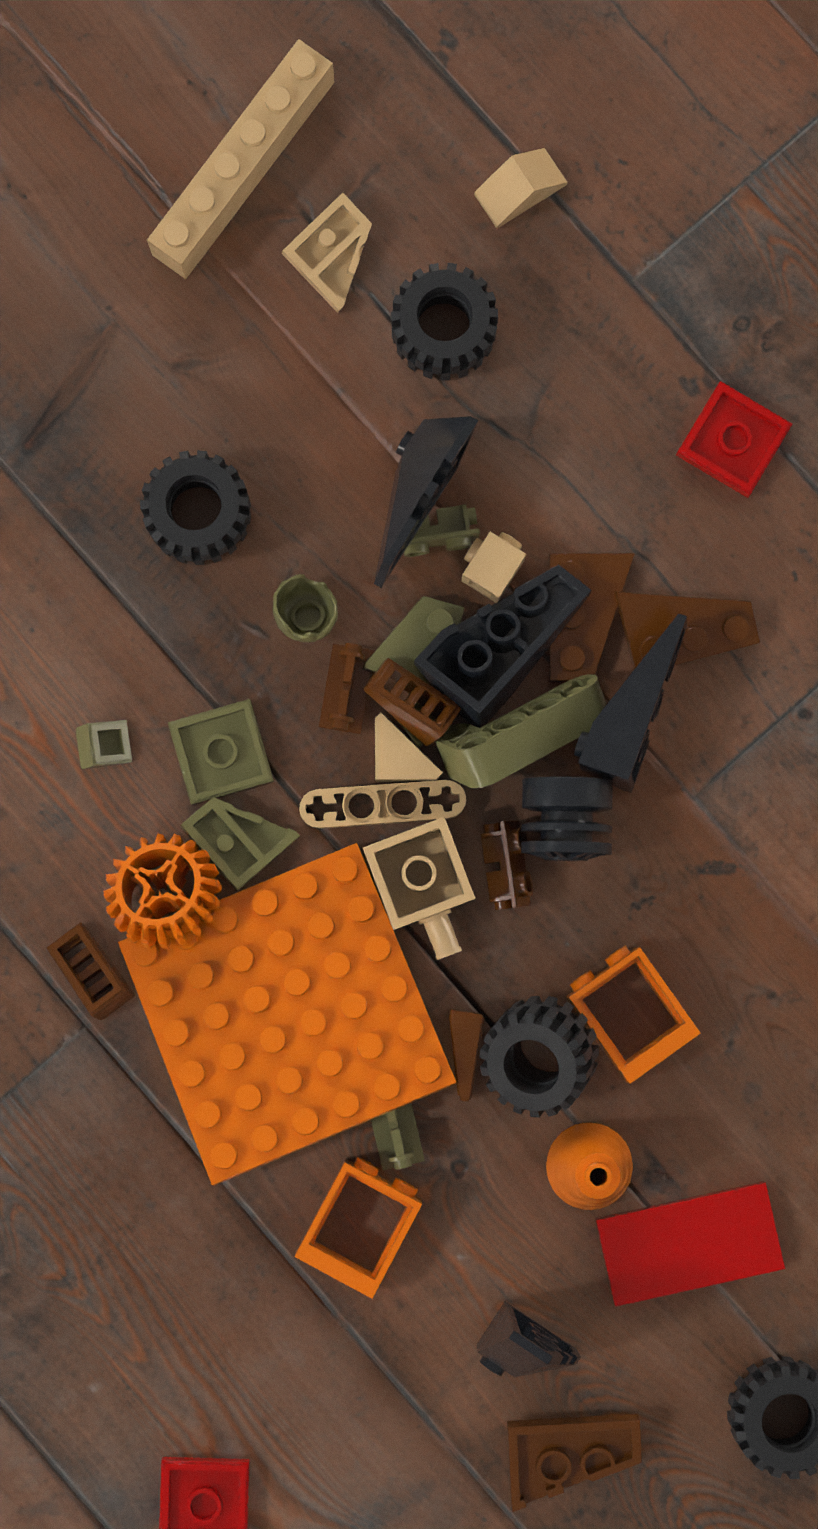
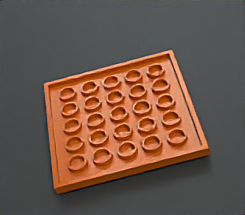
(288, 1016)

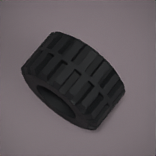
(449, 288)
(180, 476)
(519, 1080)
(748, 1407)

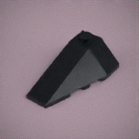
(423, 473)
(621, 732)

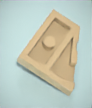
(330, 250)

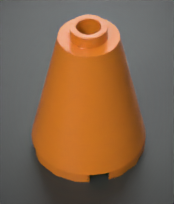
(578, 1153)

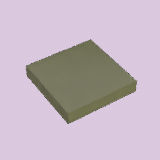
(220, 752)

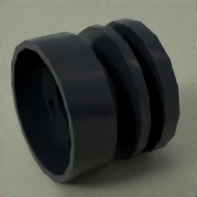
(566, 817)

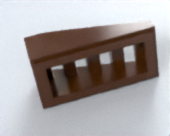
(431, 700)
(113, 999)
(466, 1039)

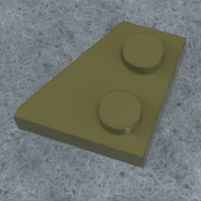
(414, 634)
(237, 840)

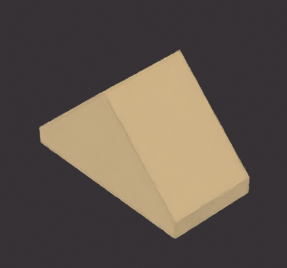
(519, 185)
(398, 757)

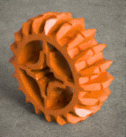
(176, 861)

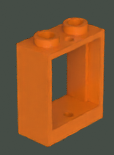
(659, 1048)
(338, 1265)

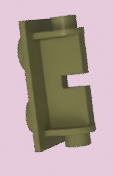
(452, 531)
(398, 1138)

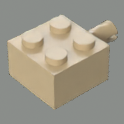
(421, 881)

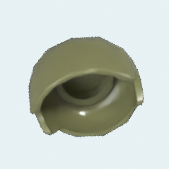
(304, 609)

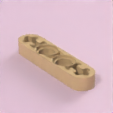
(382, 798)

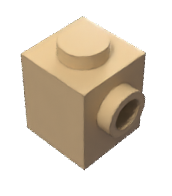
(493, 564)

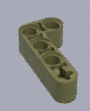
(522, 736)

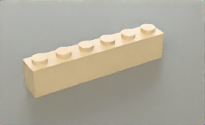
(241, 159)

